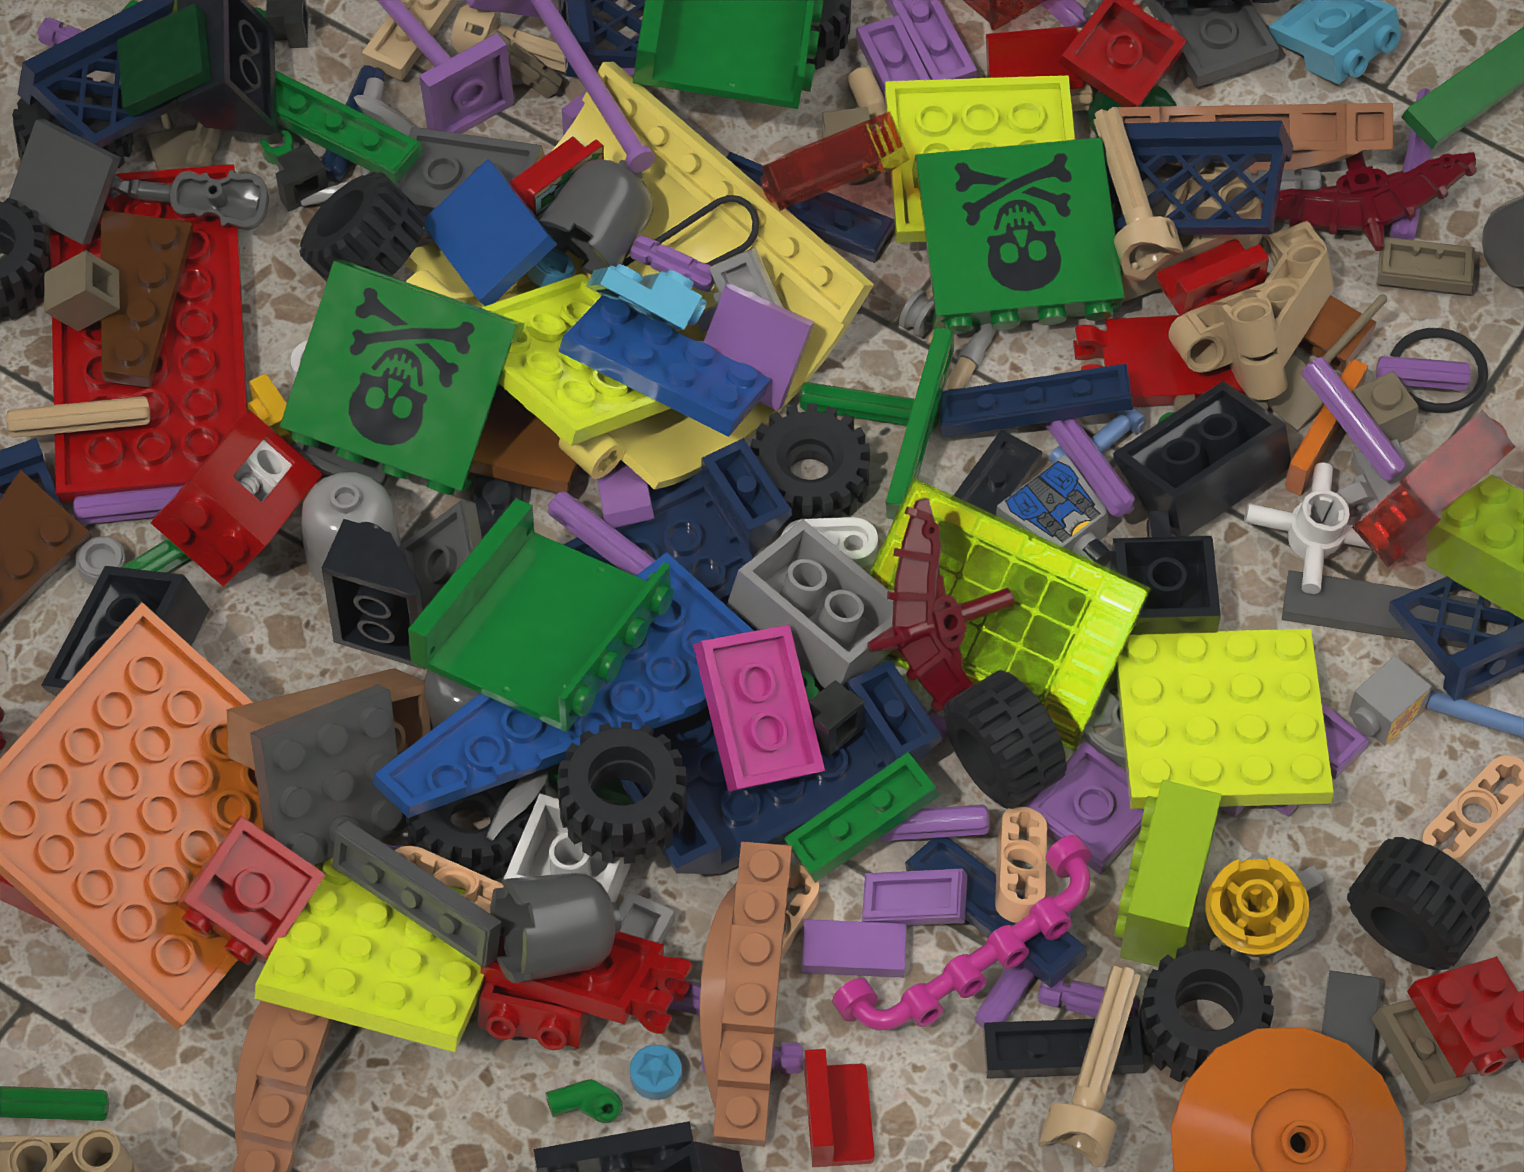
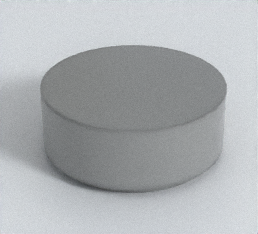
(97, 554)

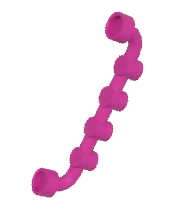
(963, 973)

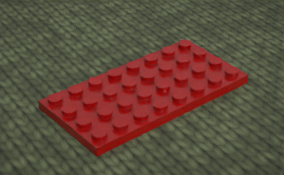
(198, 376)

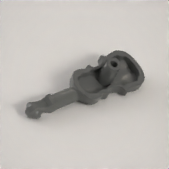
(236, 200)

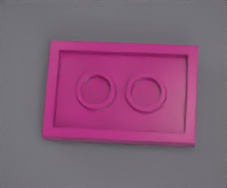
(758, 708)

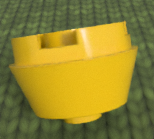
(1257, 906)

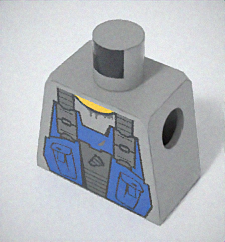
(1062, 510)

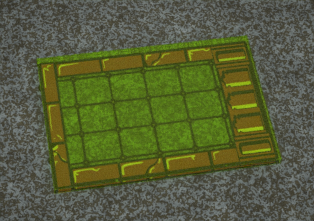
(1065, 614)

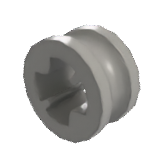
(918, 313)

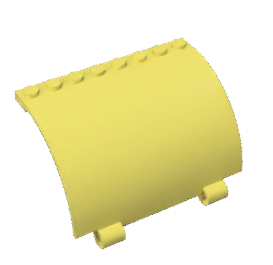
(682, 180)

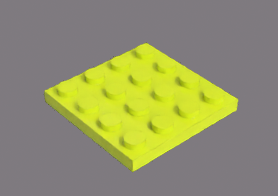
(968, 116)
(554, 387)
(1225, 716)
(371, 968)

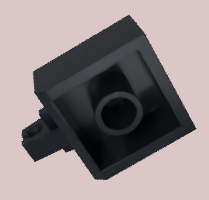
(1179, 575)

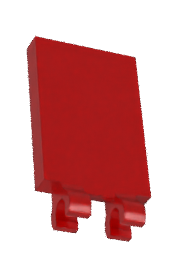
(1153, 364)
(616, 987)

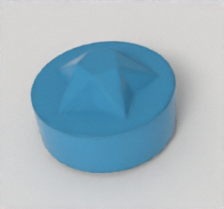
(552, 268)
(655, 1072)

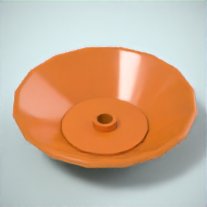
(1283, 1083)

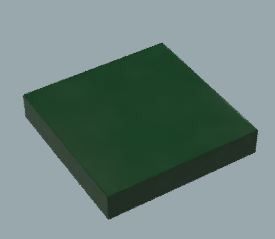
(163, 60)

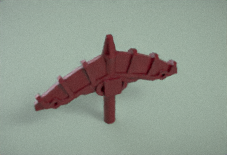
(1370, 198)
(925, 619)

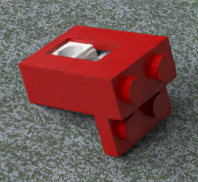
(237, 499)

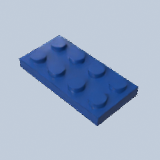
(665, 365)

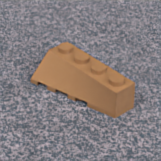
(407, 701)

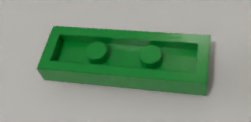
(861, 817)

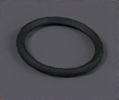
(1465, 342)

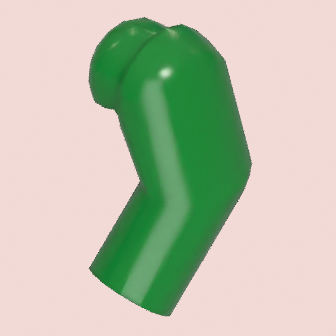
(587, 1097)

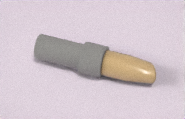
(970, 357)

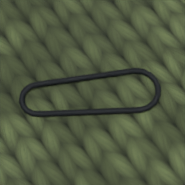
(728, 198)

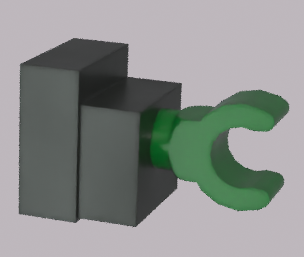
(289, 20)
(299, 171)
(835, 713)

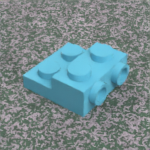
(1338, 34)
(656, 296)

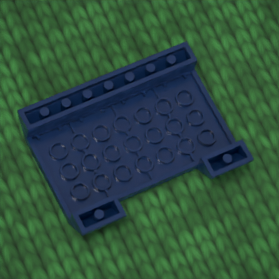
(713, 533)

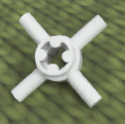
(1314, 527)

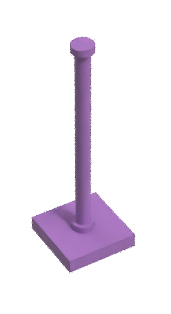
(459, 88)
(638, 156)

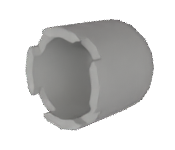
(339, 498)

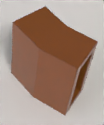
(1329, 326)

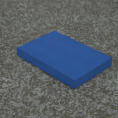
(488, 233)

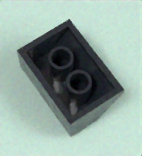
(241, 70)
(1205, 458)
(370, 592)
(111, 603)

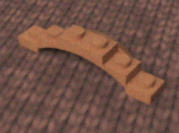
(1317, 131)
(742, 993)
(275, 1085)

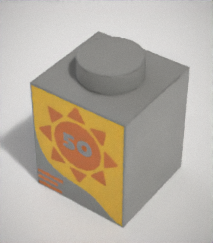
(1389, 701)

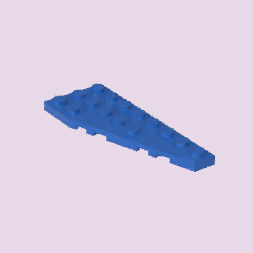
(495, 743)

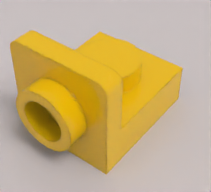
(268, 405)

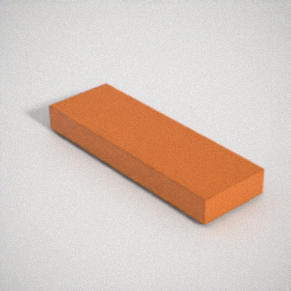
(1320, 435)

